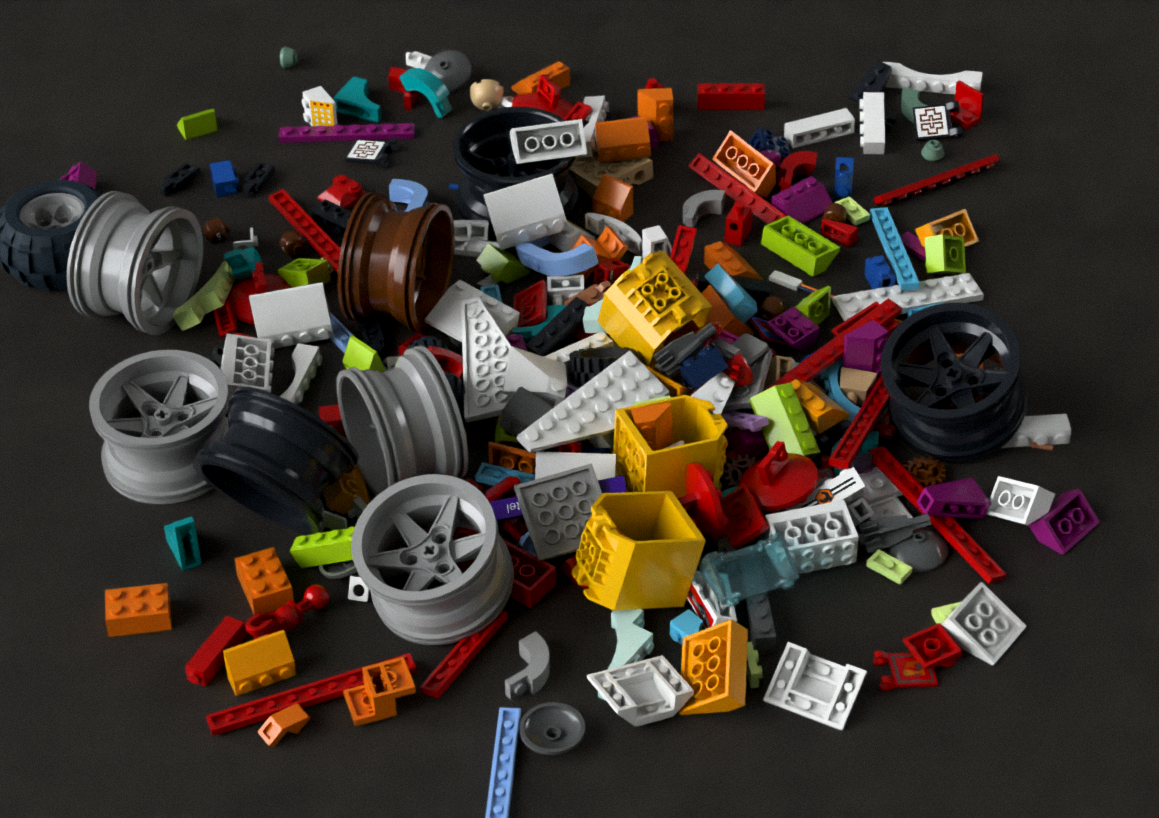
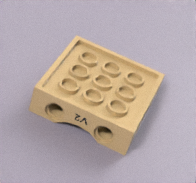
(589, 171)

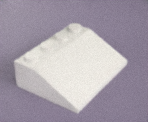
(526, 211)
(447, 312)
(292, 315)

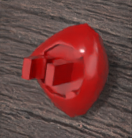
(739, 371)

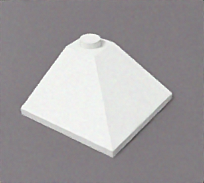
(536, 374)
(983, 625)

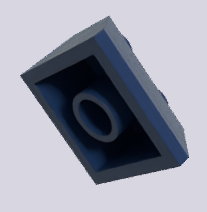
(703, 367)

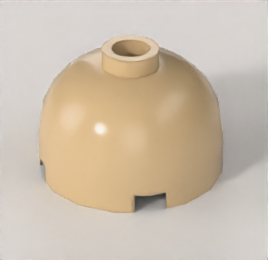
(486, 94)

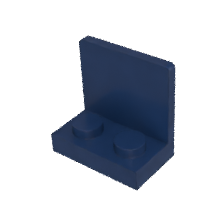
(766, 140)

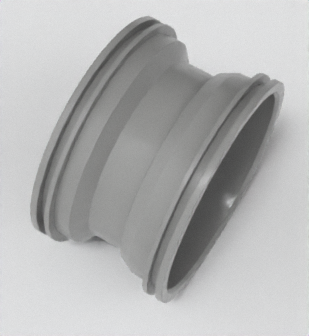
(134, 262)
(156, 420)
(402, 421)
(403, 516)

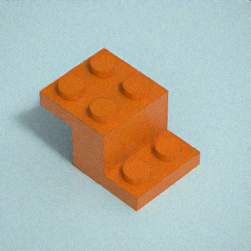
(607, 246)
(381, 686)

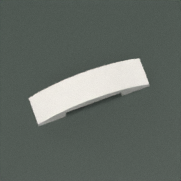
(598, 222)

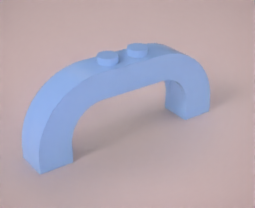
(408, 192)
(556, 264)

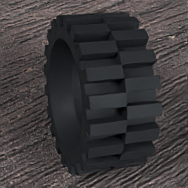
(591, 361)

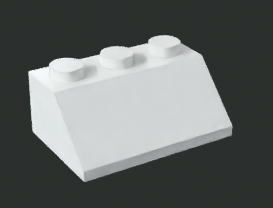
(1019, 501)

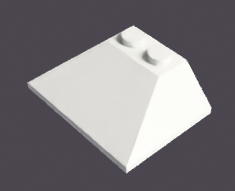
(814, 687)
(643, 690)

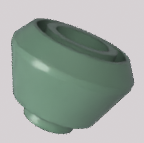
(288, 57)
(933, 151)

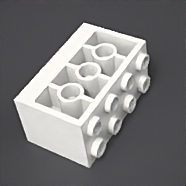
(247, 363)
(816, 535)

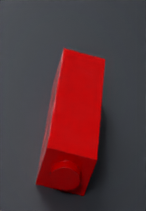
(210, 655)

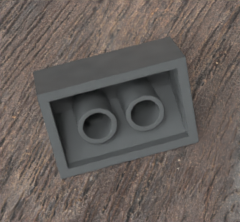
(522, 411)

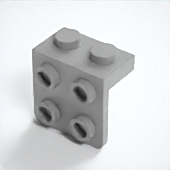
(746, 345)

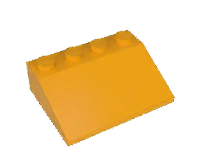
(715, 668)

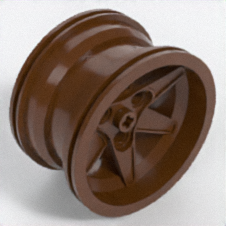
(395, 261)

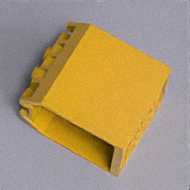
(651, 305)
(666, 468)
(650, 567)

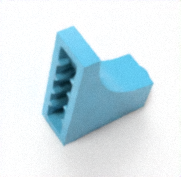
(736, 297)

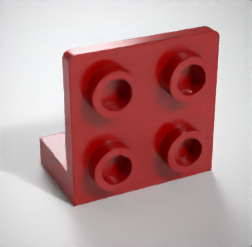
(969, 106)

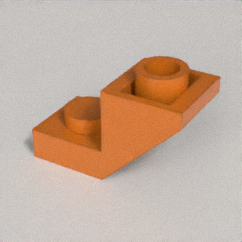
(288, 719)

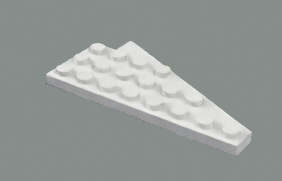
(484, 362)
(592, 407)

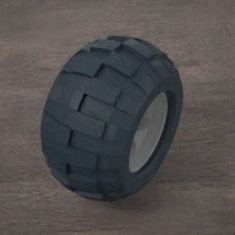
(39, 231)

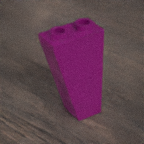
(954, 499)

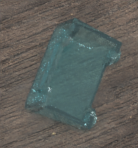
(749, 570)

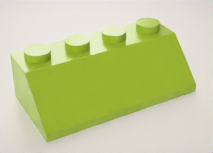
(799, 245)
(785, 420)
(323, 548)

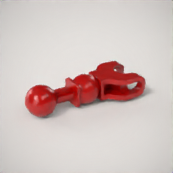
(288, 616)

